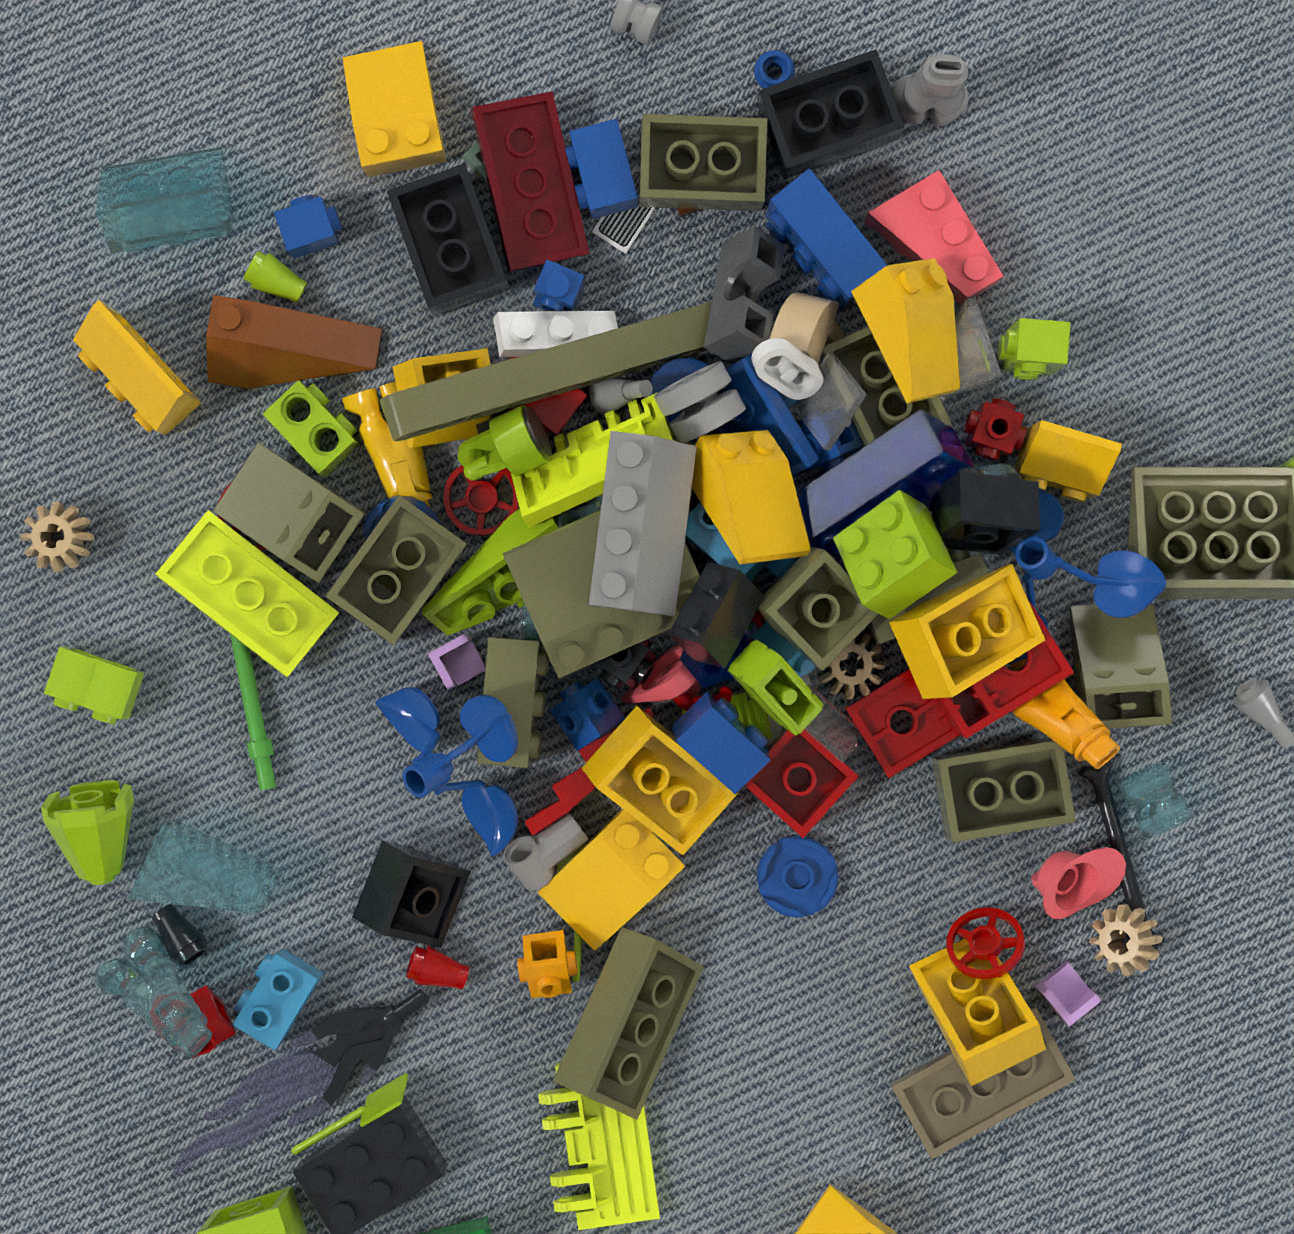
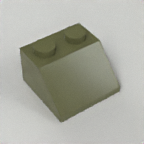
(815, 608)

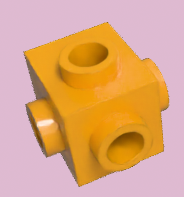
(547, 964)

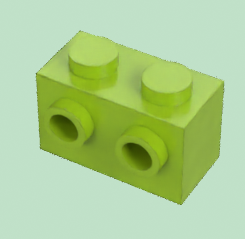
(1034, 347)

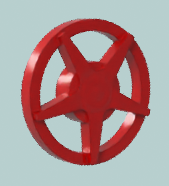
(480, 498)
(985, 943)

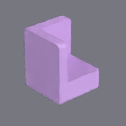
(457, 661)
(1067, 994)

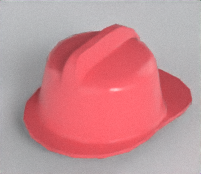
(1078, 881)

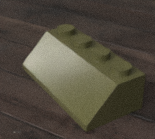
(628, 1023)

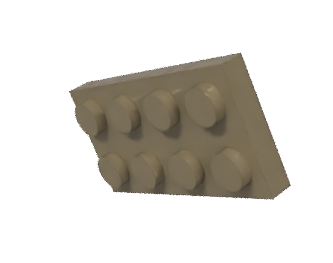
(950, 1110)

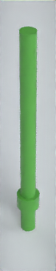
(259, 747)

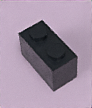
(716, 615)

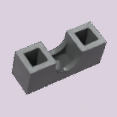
(744, 270)

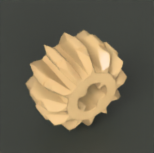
(51, 523)
(859, 674)
(1137, 949)

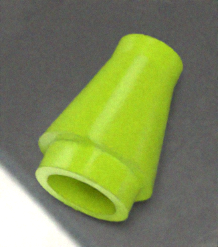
(273, 277)

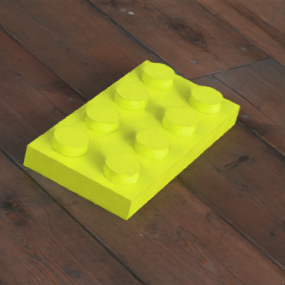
(247, 593)

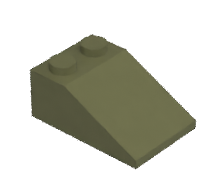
(396, 570)

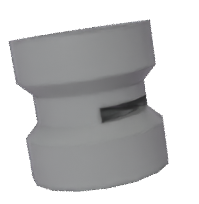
(637, 19)

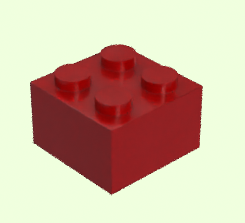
(800, 780)

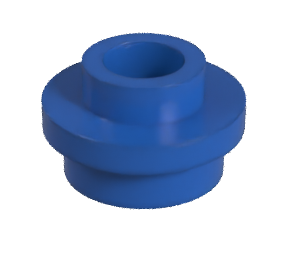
(770, 59)

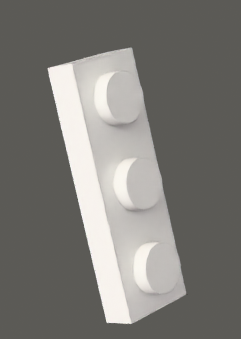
(534, 331)

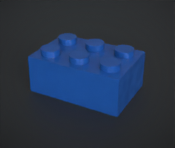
(822, 238)

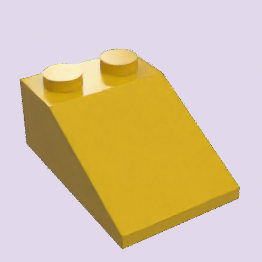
(393, 109)
(914, 326)
(750, 495)
(967, 633)
(657, 781)
(611, 879)
(980, 1018)

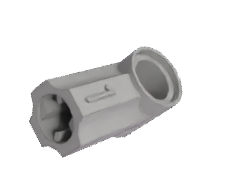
(535, 858)

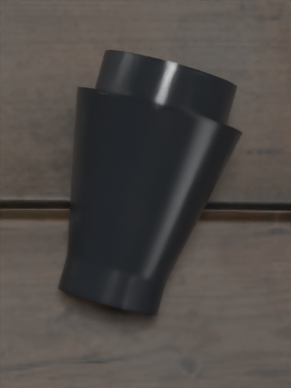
(181, 939)

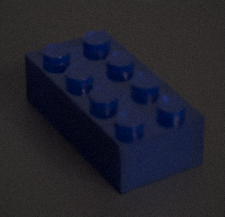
(908, 458)

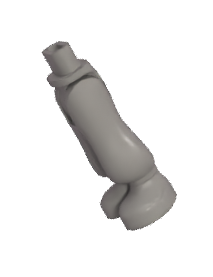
(936, 87)

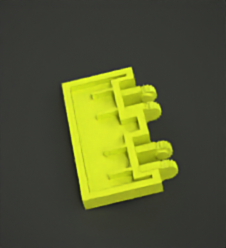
(580, 466)
(616, 1157)

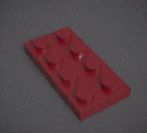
(530, 181)

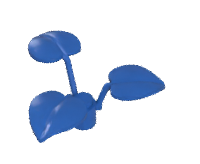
(1125, 578)
(494, 731)

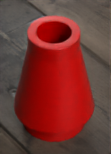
(436, 969)

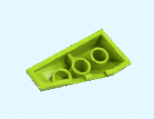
(485, 579)

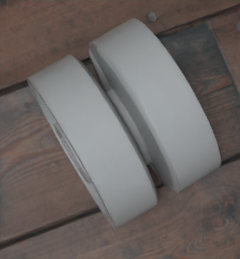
(700, 402)

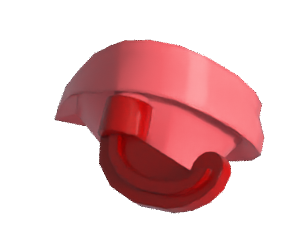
(671, 681)

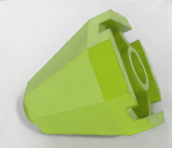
(92, 827)

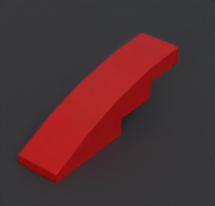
(569, 789)

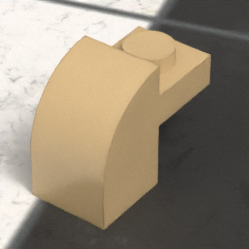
(808, 323)

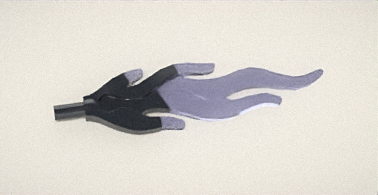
(321, 1072)

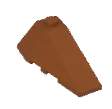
(273, 345)

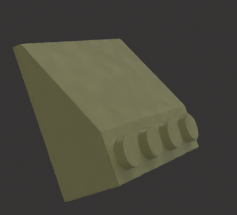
(1216, 530)
(556, 587)

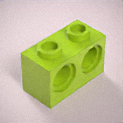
(306, 434)

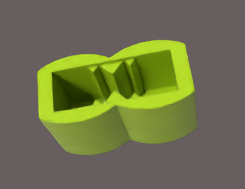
(94, 684)

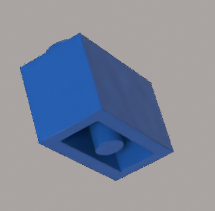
(603, 169)
(722, 741)

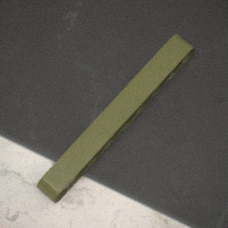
(545, 373)

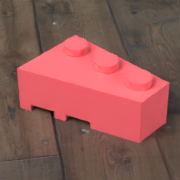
(932, 224)

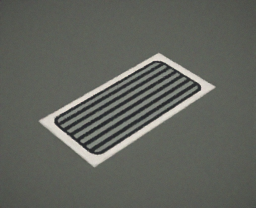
(623, 227)

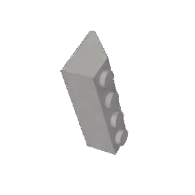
(642, 524)

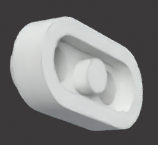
(787, 368)

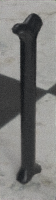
(1100, 780)

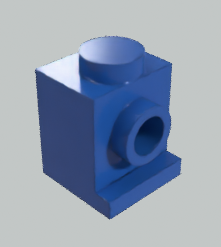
(558, 288)

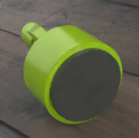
(512, 442)

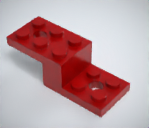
(943, 719)

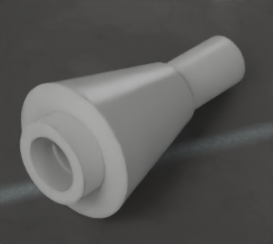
(617, 393)
(1259, 703)

